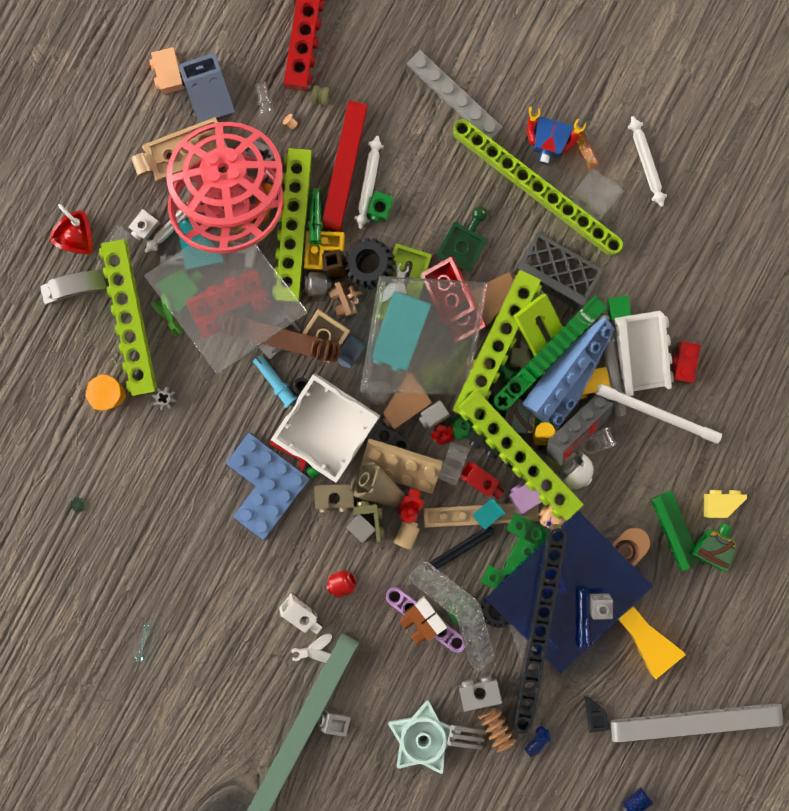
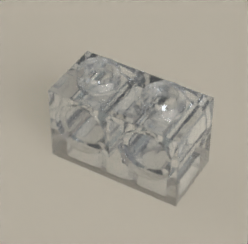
(453, 463)

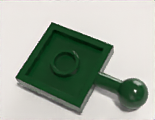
(464, 243)

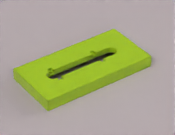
(418, 258)
(526, 321)

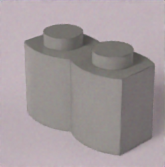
(433, 415)

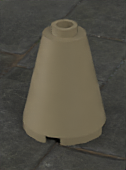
(376, 486)

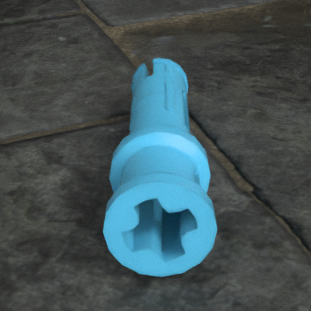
(281, 389)

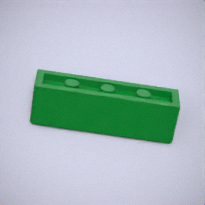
(674, 529)

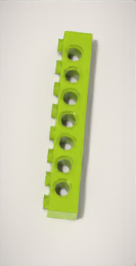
(294, 158)
(107, 252)
(522, 281)
(570, 503)

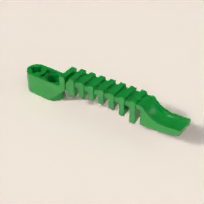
(549, 354)

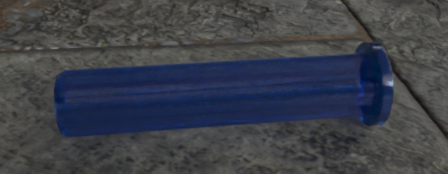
(583, 619)

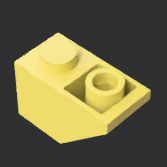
(722, 505)

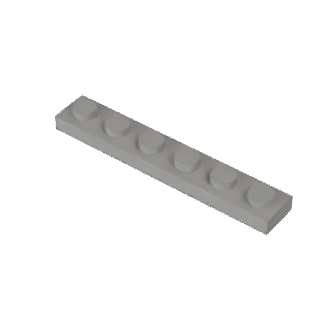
(453, 94)

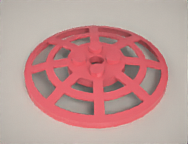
(226, 181)
(218, 212)

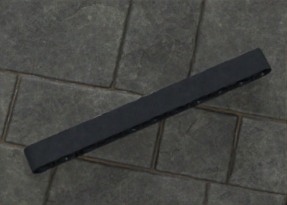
(539, 638)

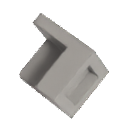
(361, 528)

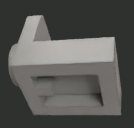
(333, 723)

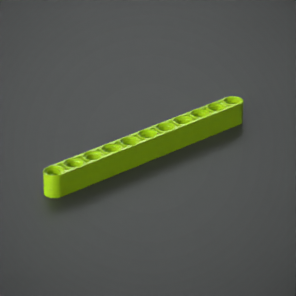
(533, 178)

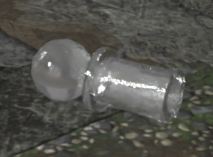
(266, 111)

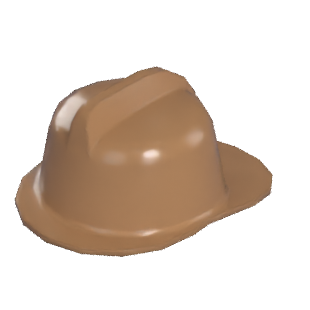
(633, 544)

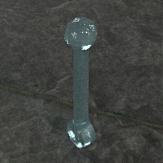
(138, 658)

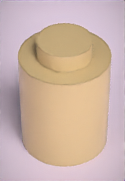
(407, 535)

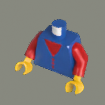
(551, 136)

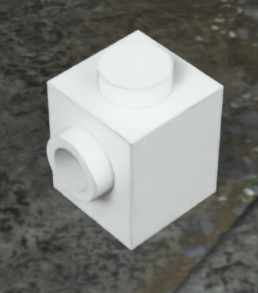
(144, 226)

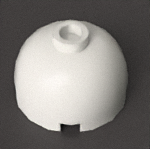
(576, 471)

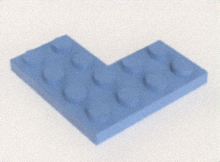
(275, 483)

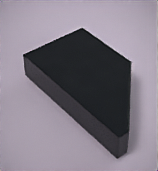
(596, 716)

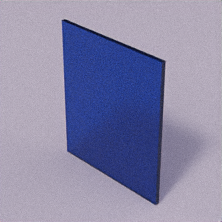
(587, 563)

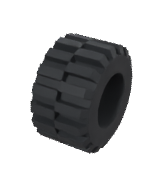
(360, 252)

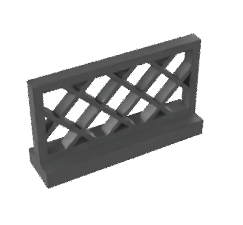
(554, 286)

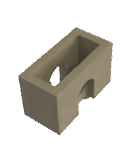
(323, 492)

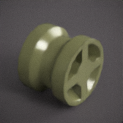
(320, 95)

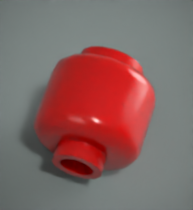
(341, 583)

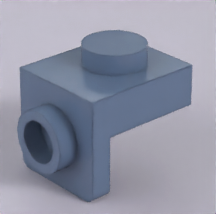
(350, 352)

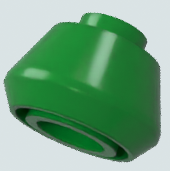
(458, 427)

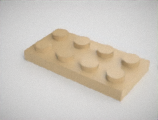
(403, 465)

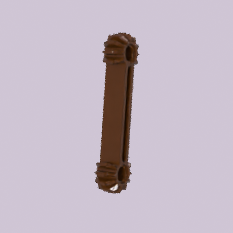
(306, 345)

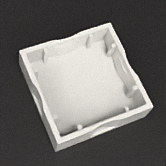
(325, 427)

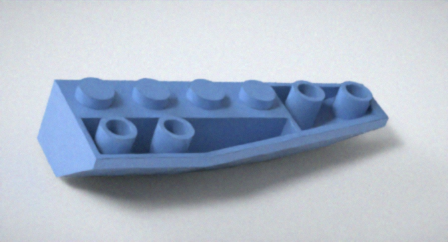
(568, 376)

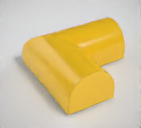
(329, 242)
(542, 434)

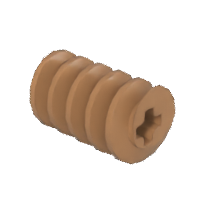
(498, 729)

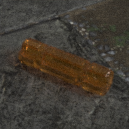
(587, 150)

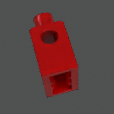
(477, 476)

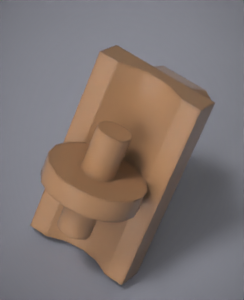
(348, 297)

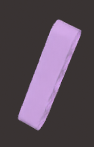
(445, 639)

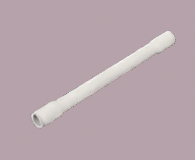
(613, 394)

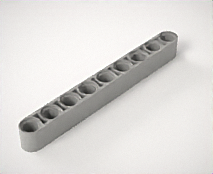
(696, 722)

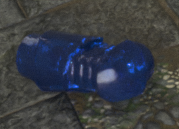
(537, 743)

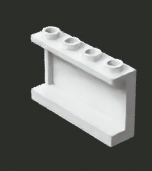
(644, 351)

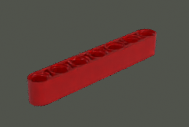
(344, 165)

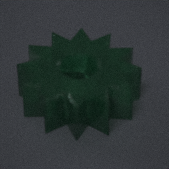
(80, 505)

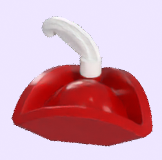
(73, 233)

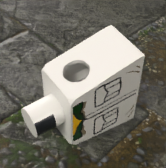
(295, 609)

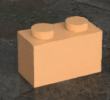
(167, 70)

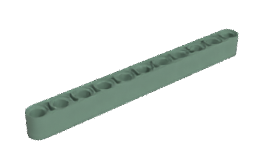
(304, 724)

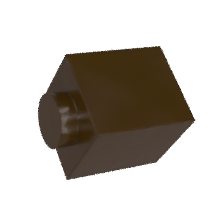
(334, 264)

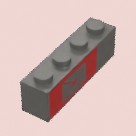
(579, 428)

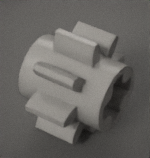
(159, 397)

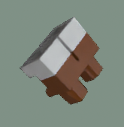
(426, 629)

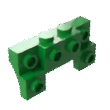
(529, 539)

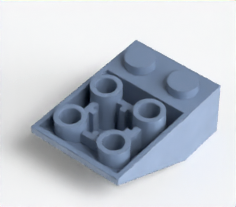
(206, 87)

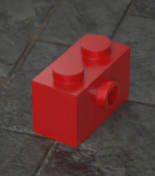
(685, 362)

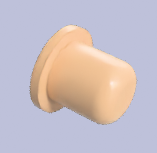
(290, 121)

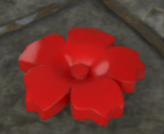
(443, 434)

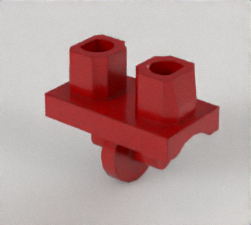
(410, 506)

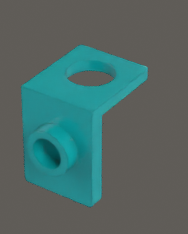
(488, 513)

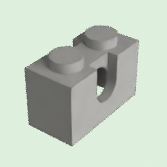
(490, 697)

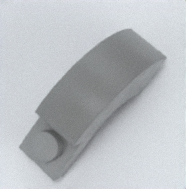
(73, 285)

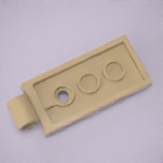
(155, 153)

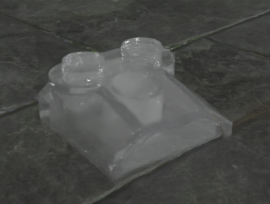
(596, 194)

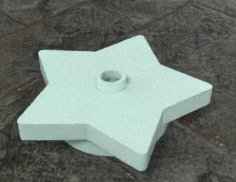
(412, 749)

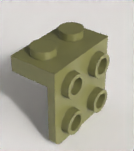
(365, 507)

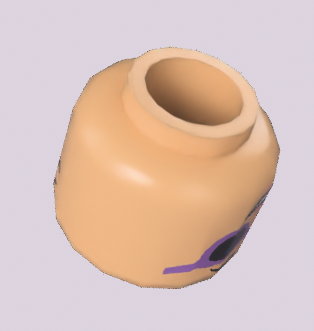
(548, 518)

